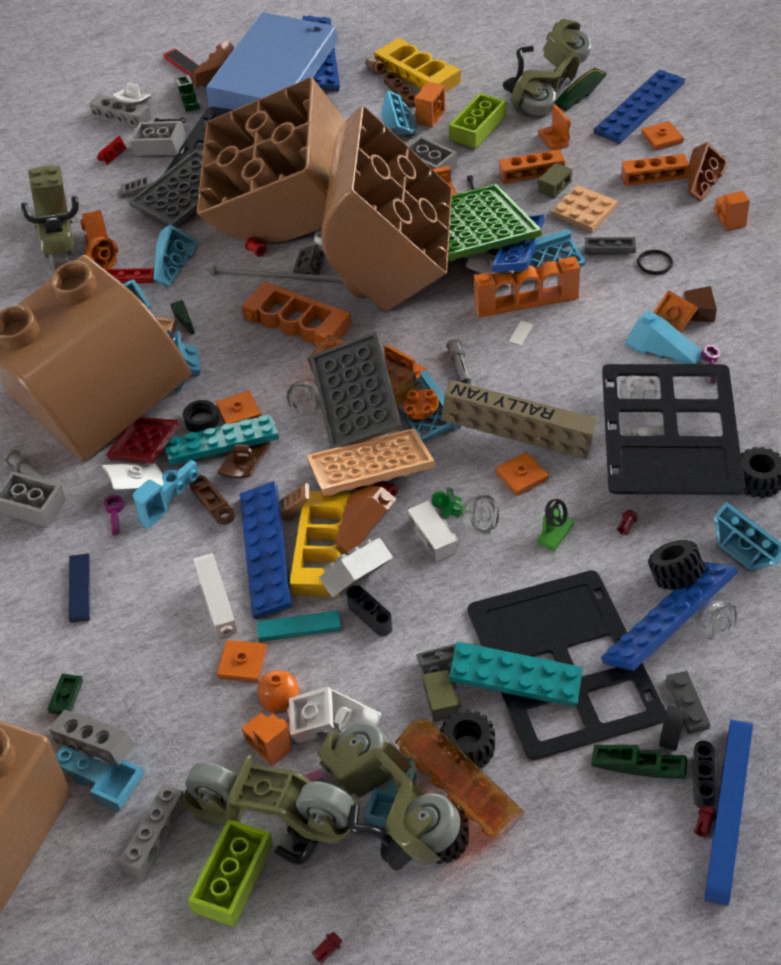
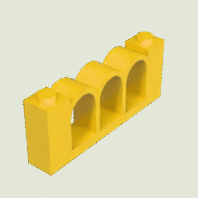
(400, 49)
(306, 580)

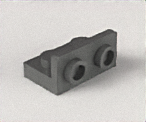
(309, 260)
(436, 659)

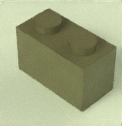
(554, 180)
(441, 695)

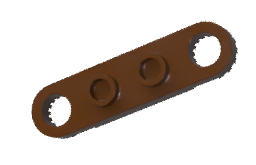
(400, 87)
(212, 500)

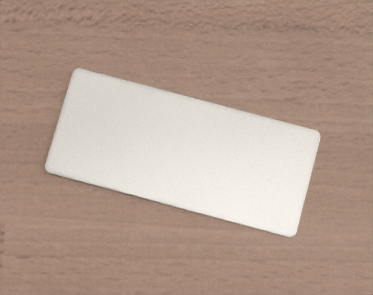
(521, 333)

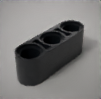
(369, 610)
(704, 765)

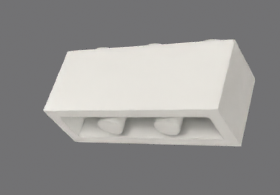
(432, 531)

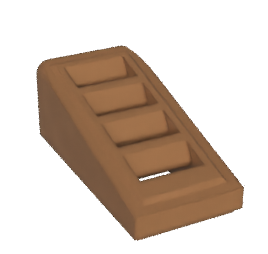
(294, 502)

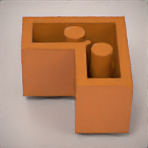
(732, 210)
(93, 225)
(268, 737)

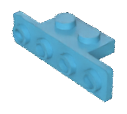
(190, 355)

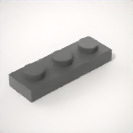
(610, 245)
(687, 698)

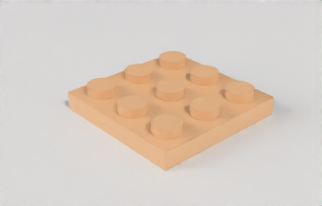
(584, 208)

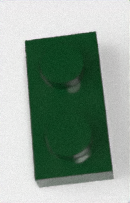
(65, 693)

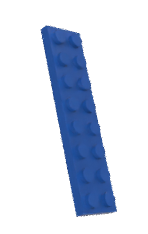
(327, 75)
(639, 106)
(517, 256)
(265, 550)
(667, 617)

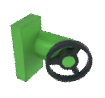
(555, 525)

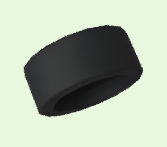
(197, 407)
(672, 727)

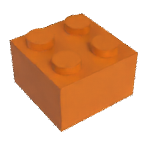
(430, 104)

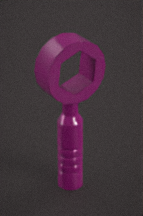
(709, 358)
(114, 510)

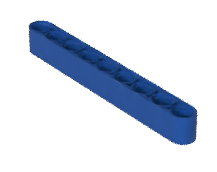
(729, 813)

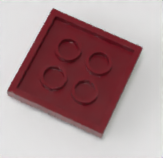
(143, 440)

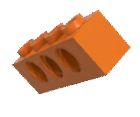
(528, 166)
(654, 169)

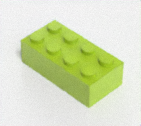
(477, 120)
(231, 873)

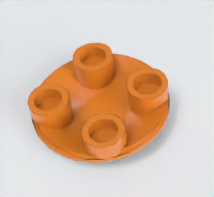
(420, 404)

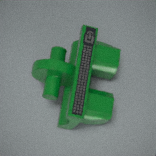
(448, 503)

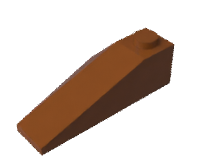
(207, 70)
(705, 169)
(362, 513)

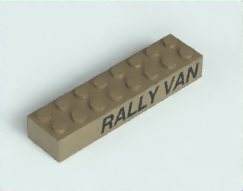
(518, 419)

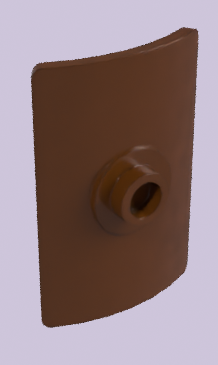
(243, 460)

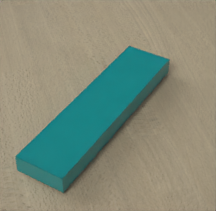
(298, 626)

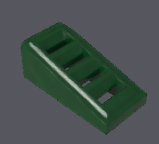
(181, 313)

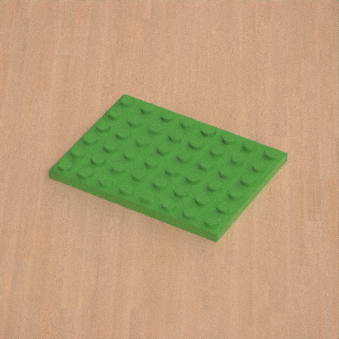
(486, 221)

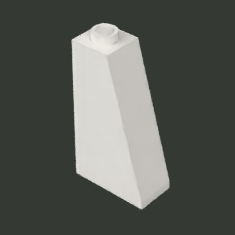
(215, 595)

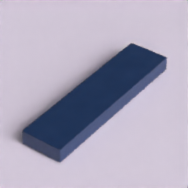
(79, 588)

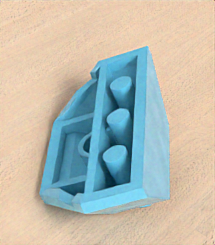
(397, 115)
(745, 539)

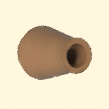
(375, 65)

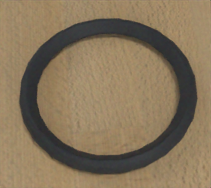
(655, 272)

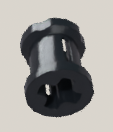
(297, 839)

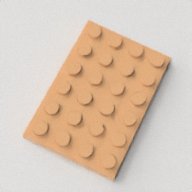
(370, 462)

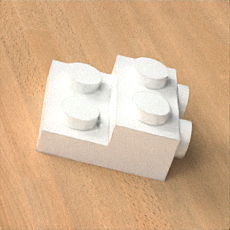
(310, 714)

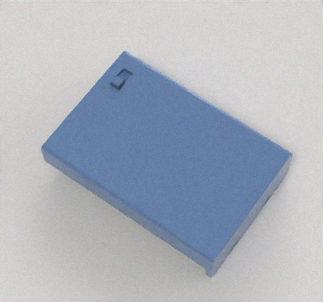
(270, 58)

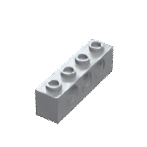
(117, 111)
(91, 737)
(153, 833)

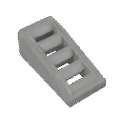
(135, 187)

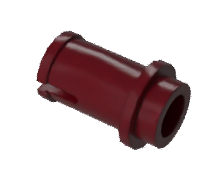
(627, 521)
(705, 820)
(327, 947)

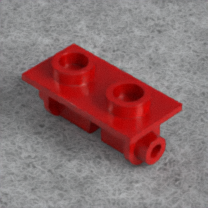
(112, 150)

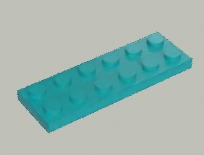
(221, 439)
(516, 674)

